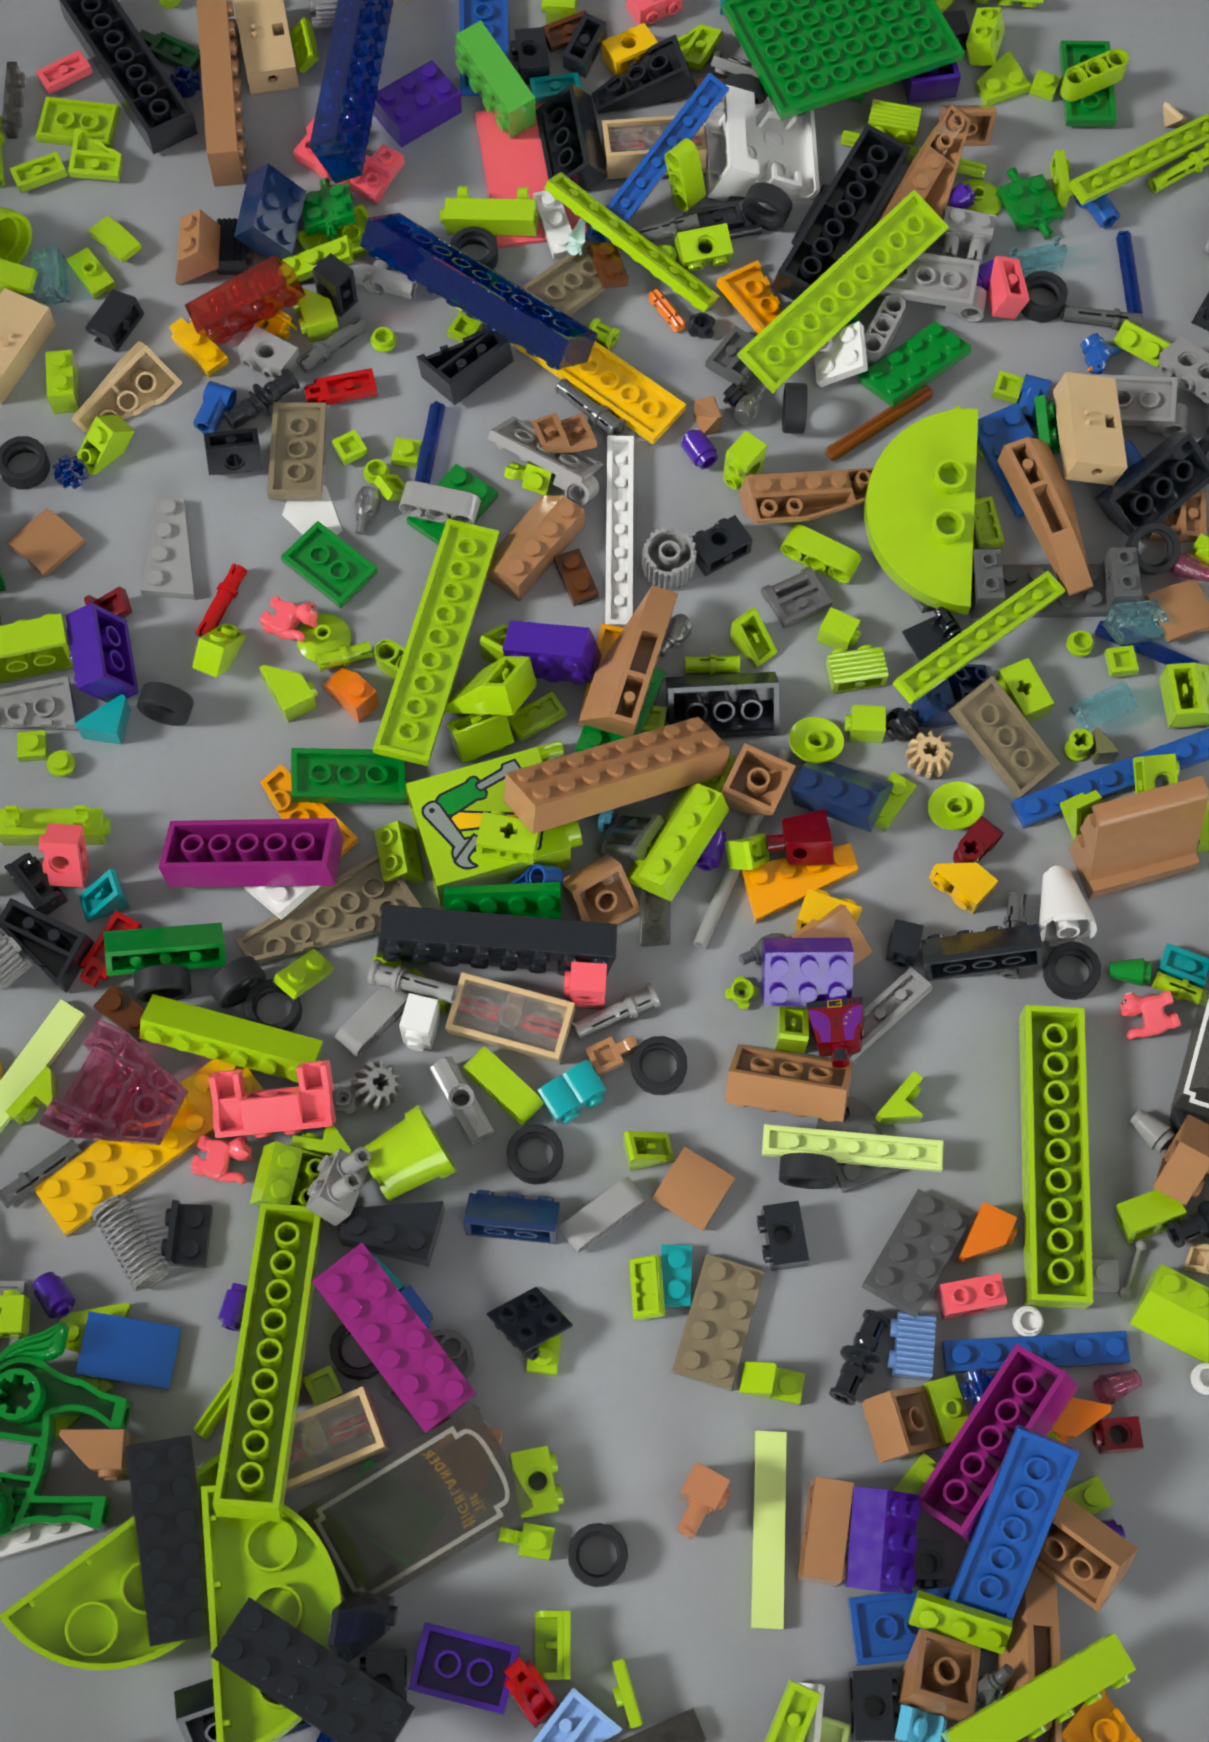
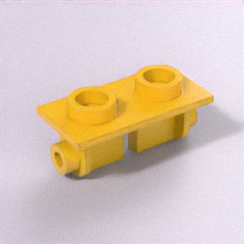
(278, 325)

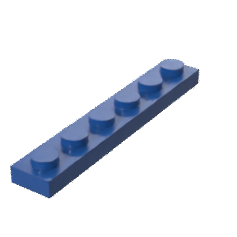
(1059, 1350)

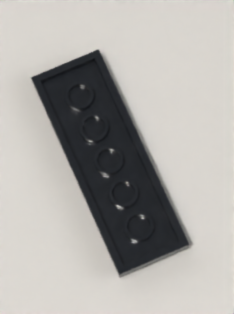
(169, 1539)
(310, 1679)

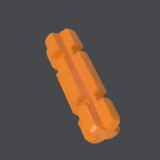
(667, 310)

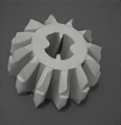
(384, 1078)

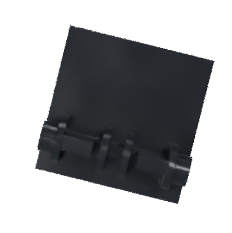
(932, 633)
(529, 1321)

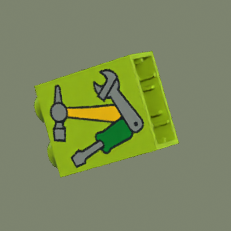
(448, 820)

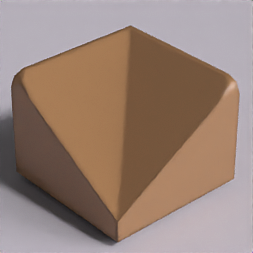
(707, 415)

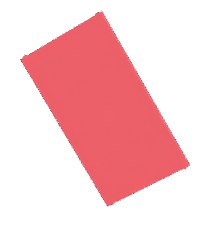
(513, 165)

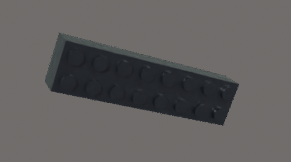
(131, 71)
(842, 210)
(492, 940)

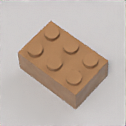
(826, 1532)

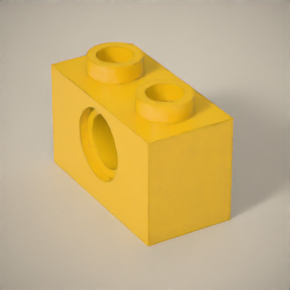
(625, 47)

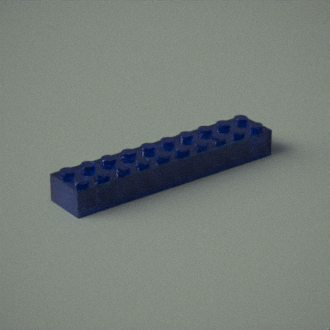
(350, 86)
(478, 291)

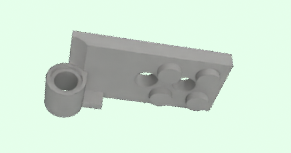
(950, 285)
(1151, 403)
(570, 469)

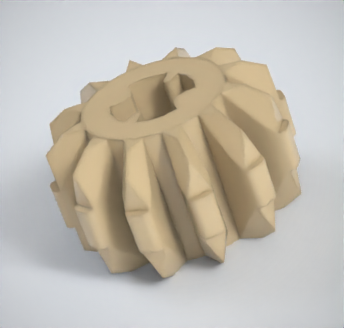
(926, 762)

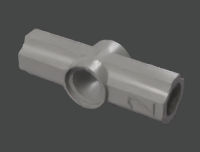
(379, 278)
(470, 1115)

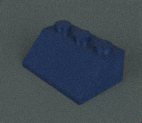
(842, 792)
(512, 1217)

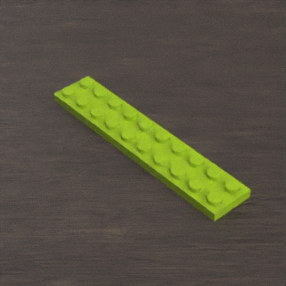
(842, 291)
(436, 643)

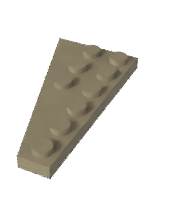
(329, 915)

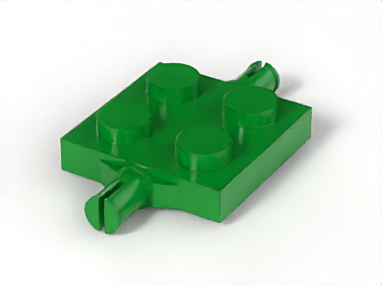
(1030, 202)
(328, 209)

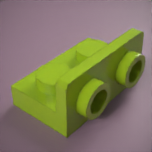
(399, 852)

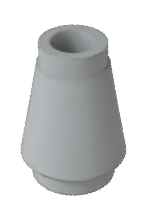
(1152, 1130)

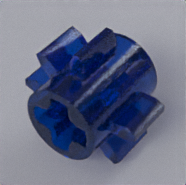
(186, 81)
(70, 471)
(975, 1385)

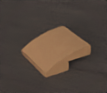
(565, 435)
(1187, 520)
(46, 542)
(1185, 609)
(837, 924)
(693, 1188)

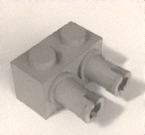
(967, 232)
(338, 1184)

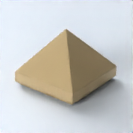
(1172, 116)
(1198, 1259)

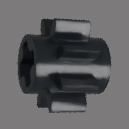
(901, 724)

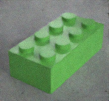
(495, 80)

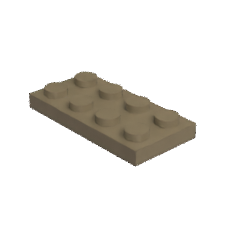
(568, 282)
(297, 451)
(1004, 737)
(718, 1322)

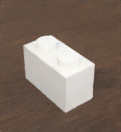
(420, 1022)

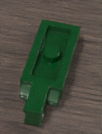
(172, 50)

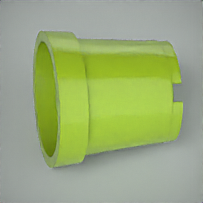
(14, 235)
(408, 1155)

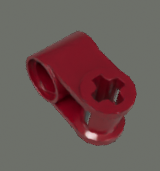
(978, 841)

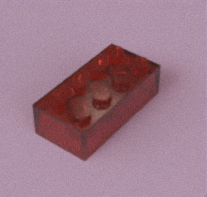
(245, 300)

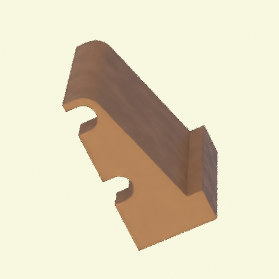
(1141, 837)

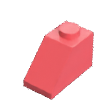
(1007, 288)

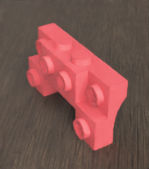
(376, 174)
(272, 1109)

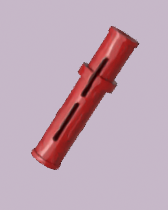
(226, 592)

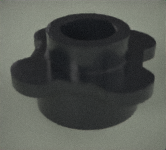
(701, 319)

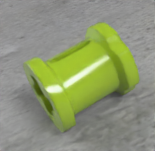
(606, 334)
(1078, 753)

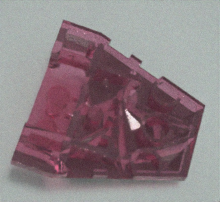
(117, 1093)

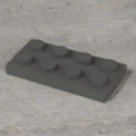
(916, 1253)

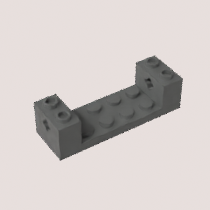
(1113, 583)

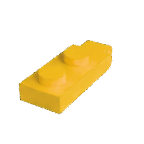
(198, 348)

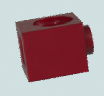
(1130, 1430)

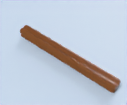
(877, 424)

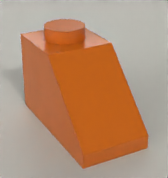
(352, 693)
(988, 1233)
(1078, 1417)

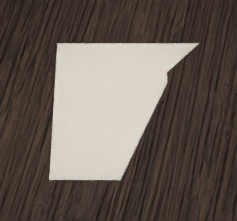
(306, 513)

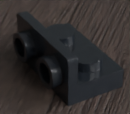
(187, 1234)

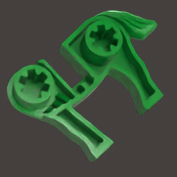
(29, 1405)

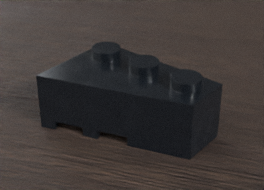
(467, 365)
(47, 942)
(396, 1230)

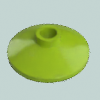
(986, 197)
(337, 635)
(819, 732)
(953, 797)

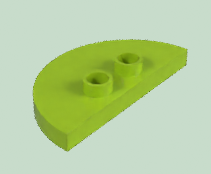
(924, 509)
(285, 1572)
(94, 1605)

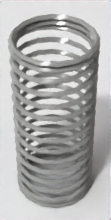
(159, 1270)

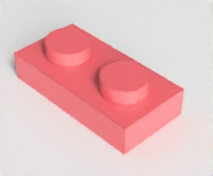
(64, 72)

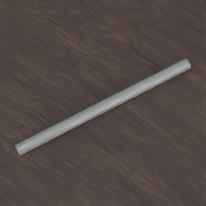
(728, 879)

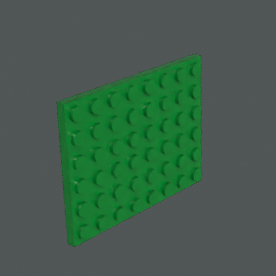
(838, 48)

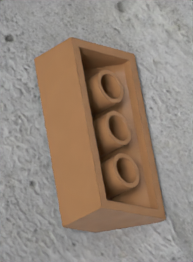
(534, 544)
(788, 1083)
(1085, 1554)

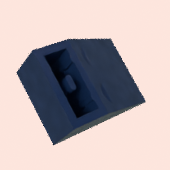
(934, 706)

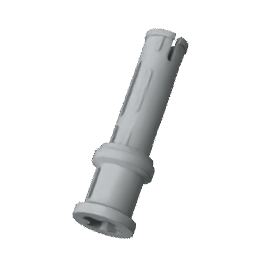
(399, 979)
(628, 1006)

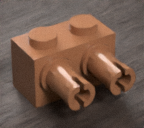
(704, 1494)

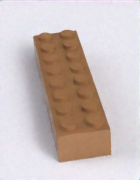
(221, 92)
(615, 774)

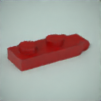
(342, 387)
(94, 962)
(530, 1691)

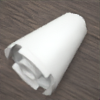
(1063, 909)

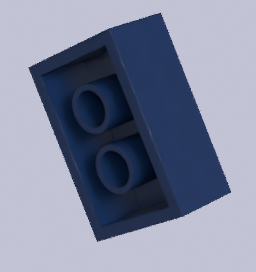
(270, 213)

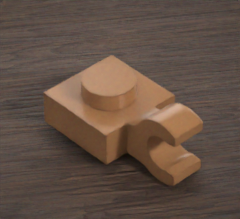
(608, 1056)

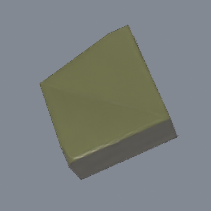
(1103, 749)

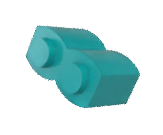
(572, 1092)

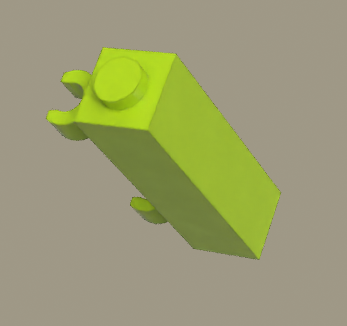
(497, 216)
(26, 825)

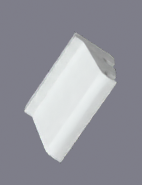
(753, 146)

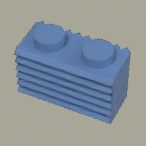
(912, 1346)

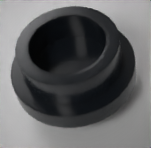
(733, 394)

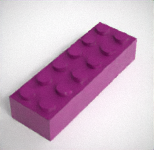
(252, 853)
(394, 1338)
(1022, 1393)

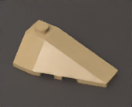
(129, 388)

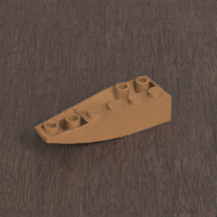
(934, 165)
(802, 494)
(1049, 509)
(628, 667)
(1034, 1641)

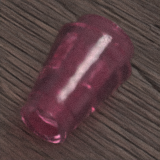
(1191, 568)
(1115, 1386)

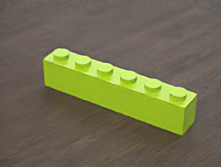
(227, 1038)
(1048, 1695)

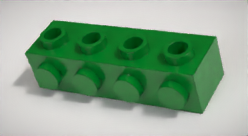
(182, 945)

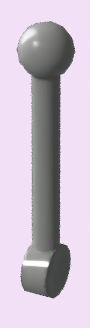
(1125, 1292)

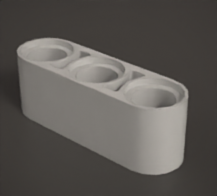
(889, 324)
(438, 503)
(372, 1020)
(602, 1214)

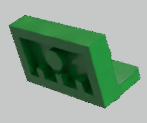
(1047, 422)

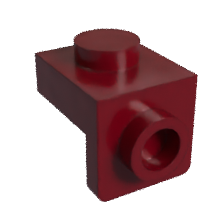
(114, 602)

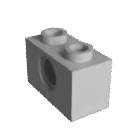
(263, 344)

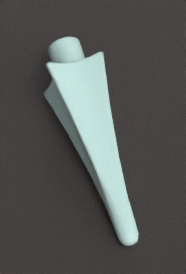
(576, 238)

